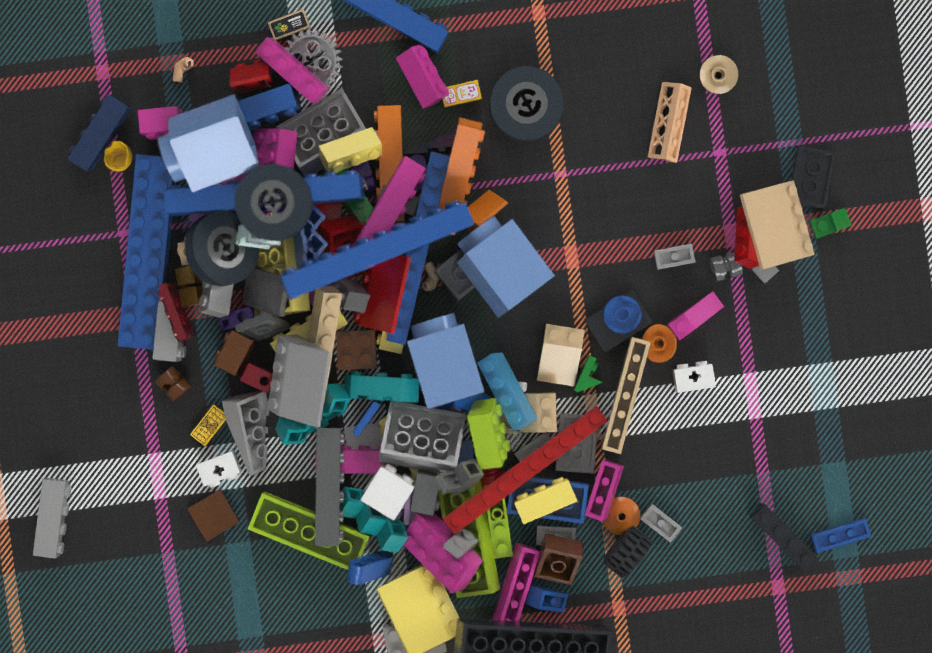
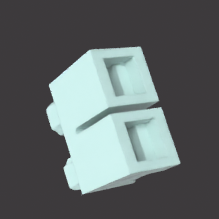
(245, 238)

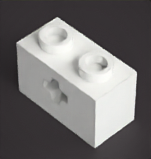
(704, 380)
(227, 461)

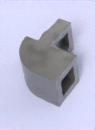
(461, 478)

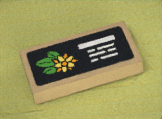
(289, 25)

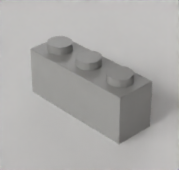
(216, 299)

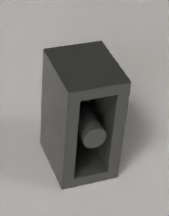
(353, 295)
(425, 493)

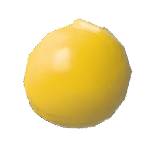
(118, 156)

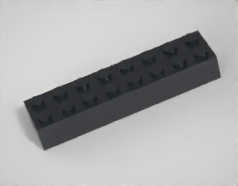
(529, 637)

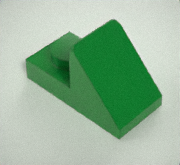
(830, 223)
(584, 380)

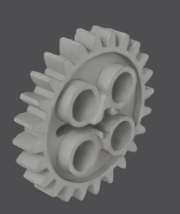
(302, 46)

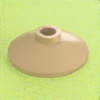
(728, 72)

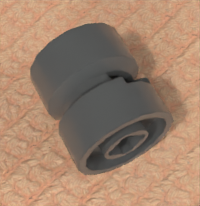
(725, 267)

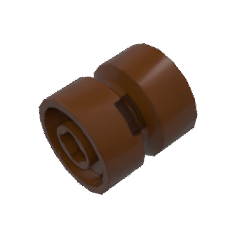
(173, 384)

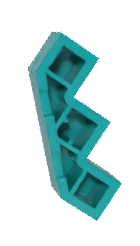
(382, 387)
(335, 405)
(389, 532)

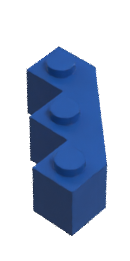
(308, 242)

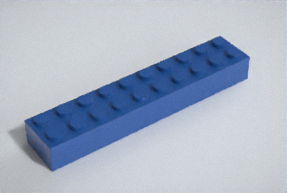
(222, 197)
(375, 250)
(146, 253)

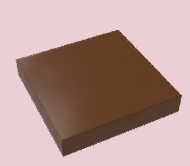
(213, 515)

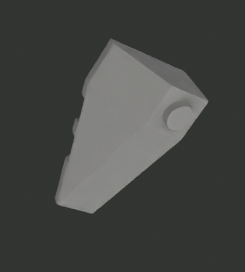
(247, 423)

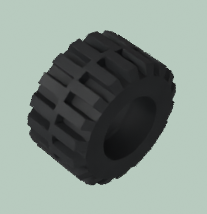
(627, 551)

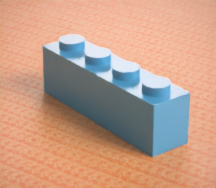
(507, 391)

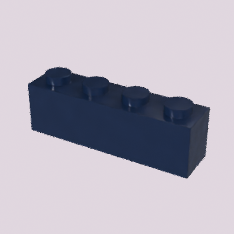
(99, 133)

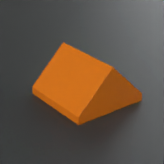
(485, 208)

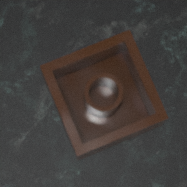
(356, 349)
(234, 352)
(558, 559)

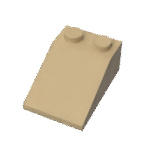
(560, 355)
(545, 409)

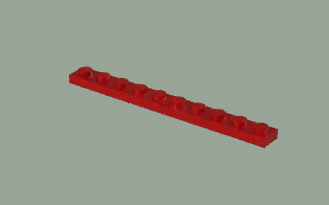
(524, 470)

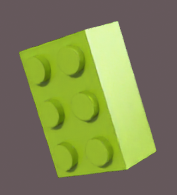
(488, 433)

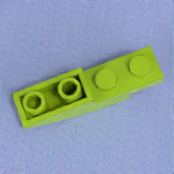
(500, 530)

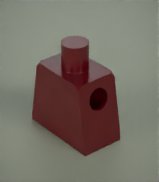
(253, 373)

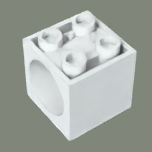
(388, 491)

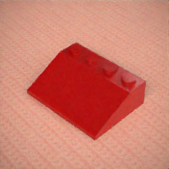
(386, 287)

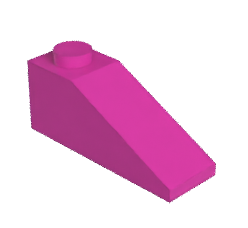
(695, 315)

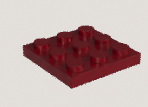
(182, 327)

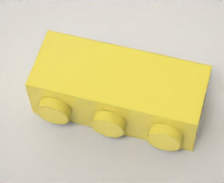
(350, 150)
(545, 500)

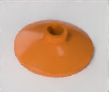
(655, 335)
(631, 512)

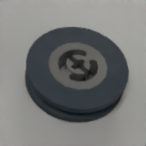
(546, 92)
(277, 225)
(205, 256)

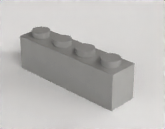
(51, 518)

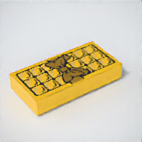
(209, 425)

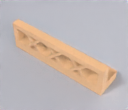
(673, 122)

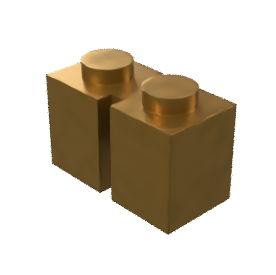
(188, 294)

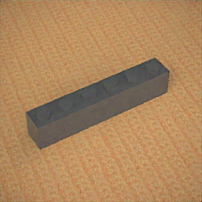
(328, 486)

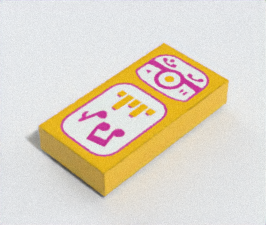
(462, 93)

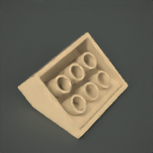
(777, 224)

